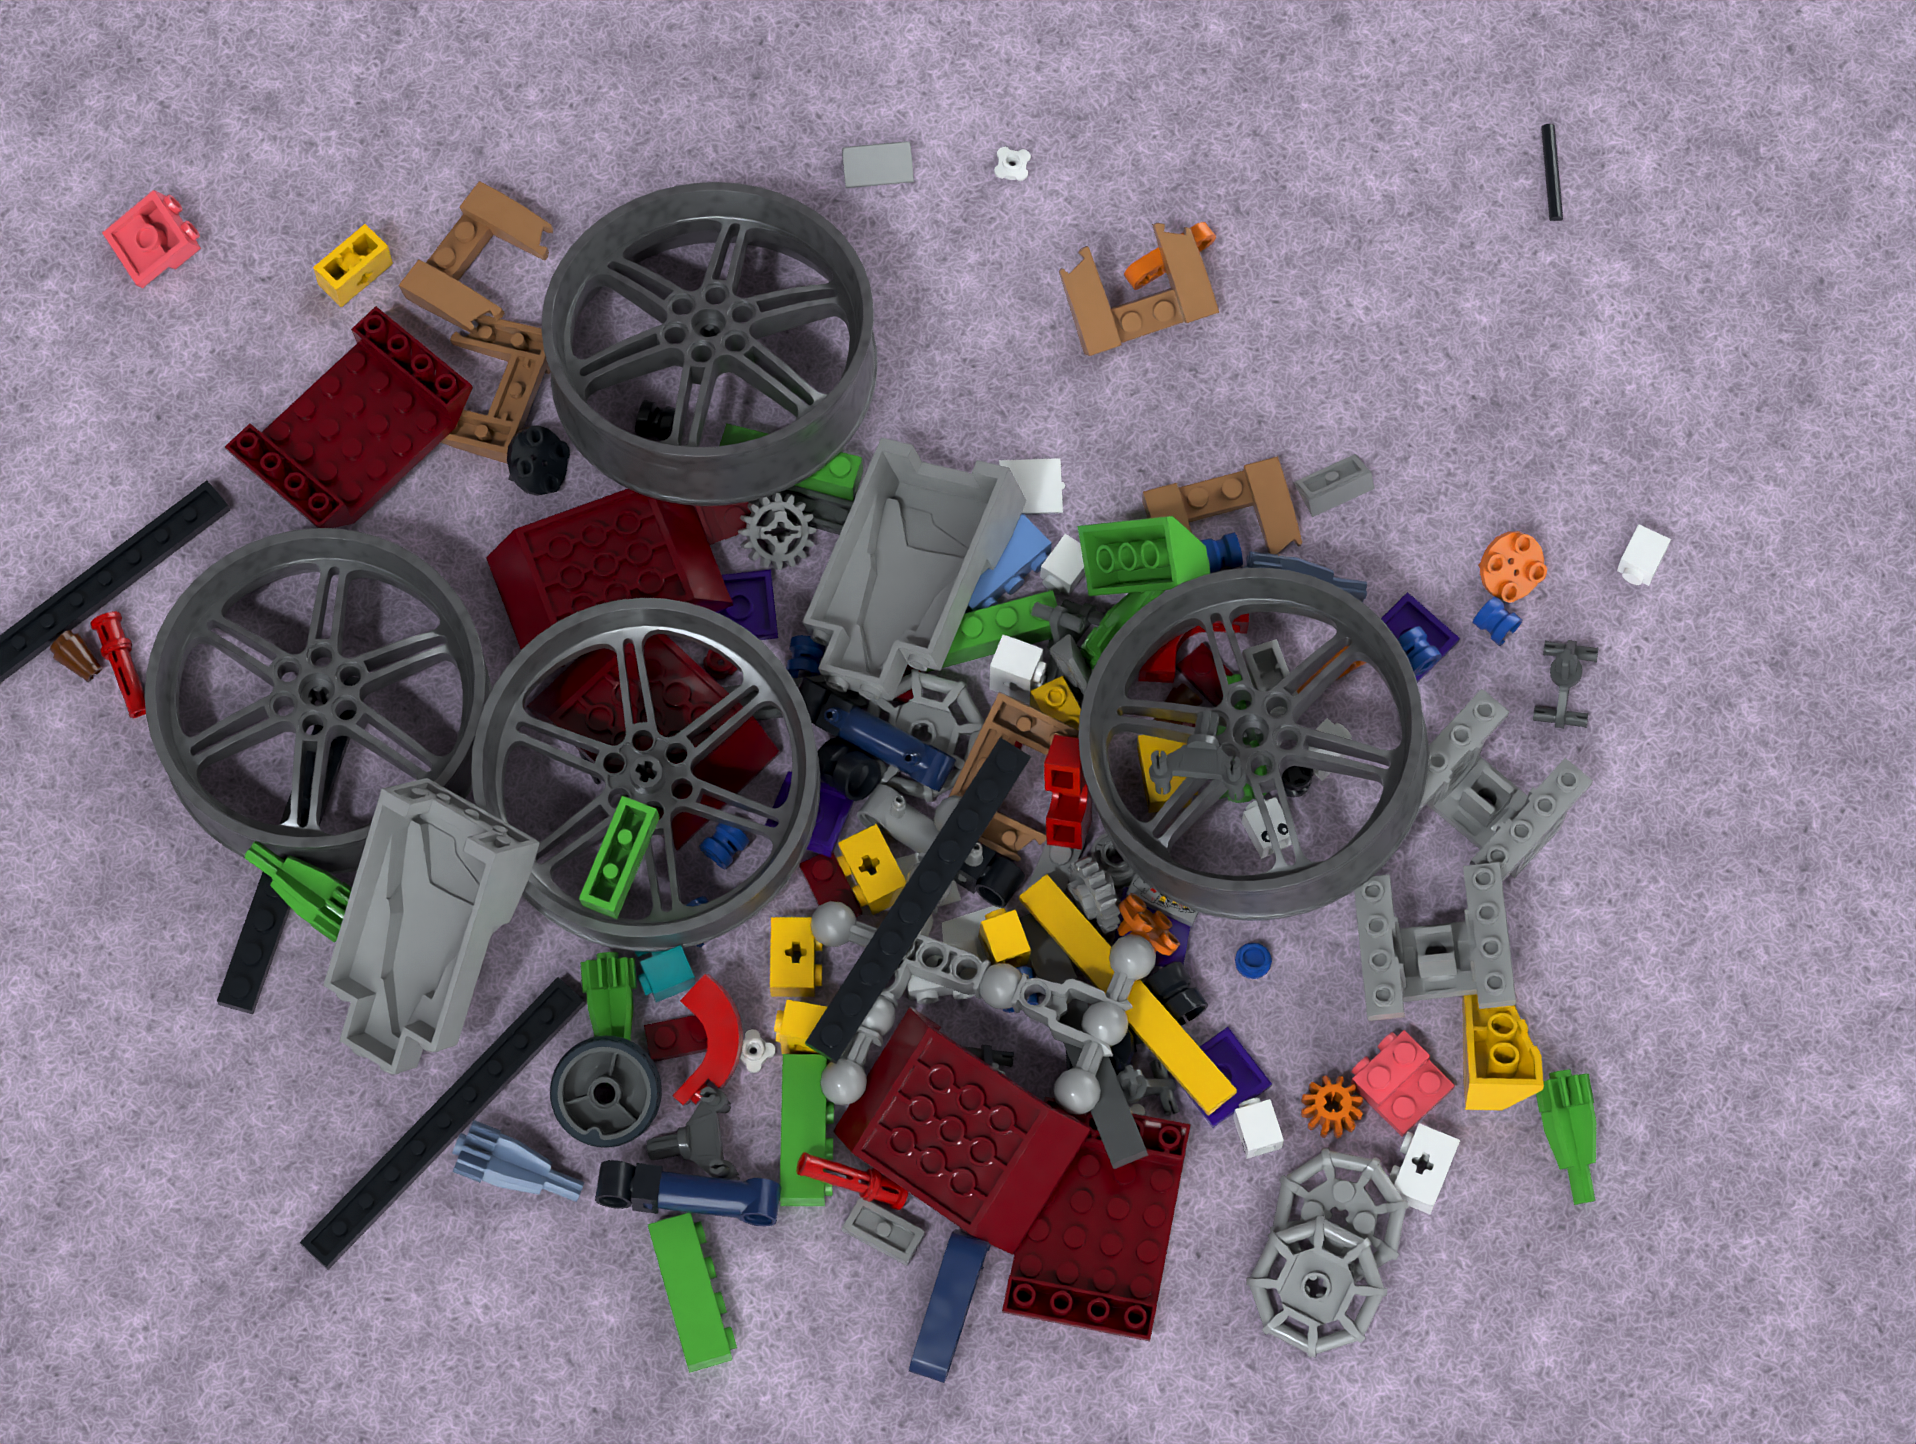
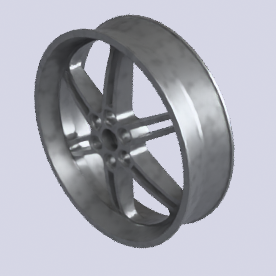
(709, 335)
(1223, 597)
(204, 608)
(612, 627)

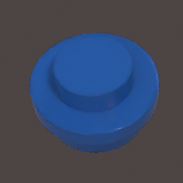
(1253, 960)

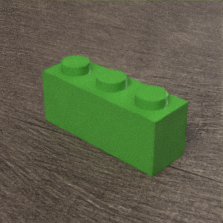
(619, 857)

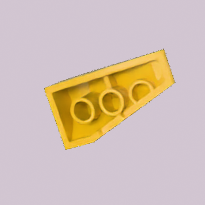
(1497, 1057)

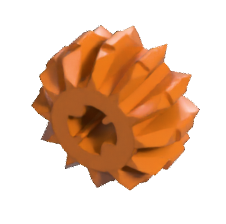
(1347, 1108)

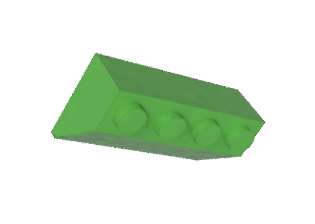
(1140, 555)

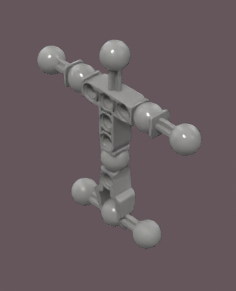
(999, 986)

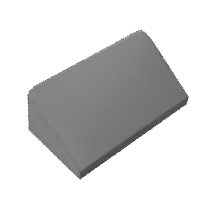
(877, 164)
(1335, 485)
(1072, 665)

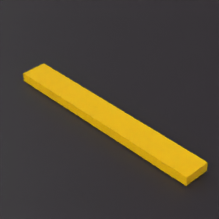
(1148, 1016)

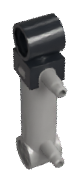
(990, 876)

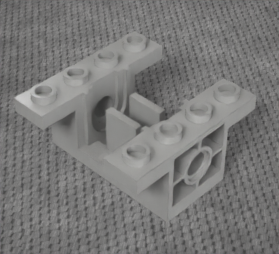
(1460, 777)
(1436, 958)

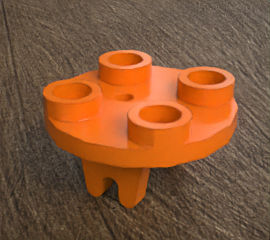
(1524, 557)
(1146, 924)

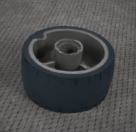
(613, 1062)

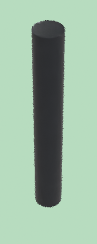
(1552, 172)

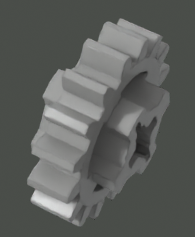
(777, 545)
(1094, 894)

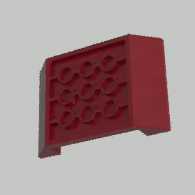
(357, 425)
(603, 555)
(590, 704)
(960, 1134)
(1102, 1236)

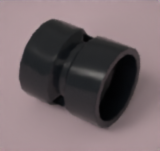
(848, 769)
(1172, 990)

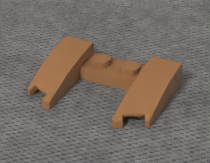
(485, 214)
(1107, 327)
(527, 363)
(1258, 486)
(1013, 723)

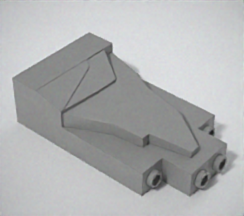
(907, 567)
(421, 920)

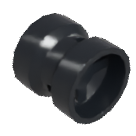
(655, 420)
(1294, 774)

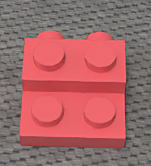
(152, 238)
(1400, 1082)

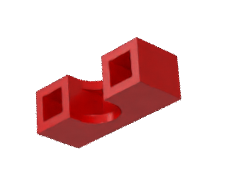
(1071, 801)

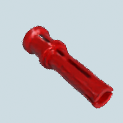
(117, 650)
(868, 1188)

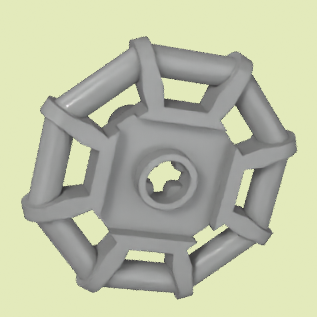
(940, 725)
(1344, 1195)
(1337, 1279)

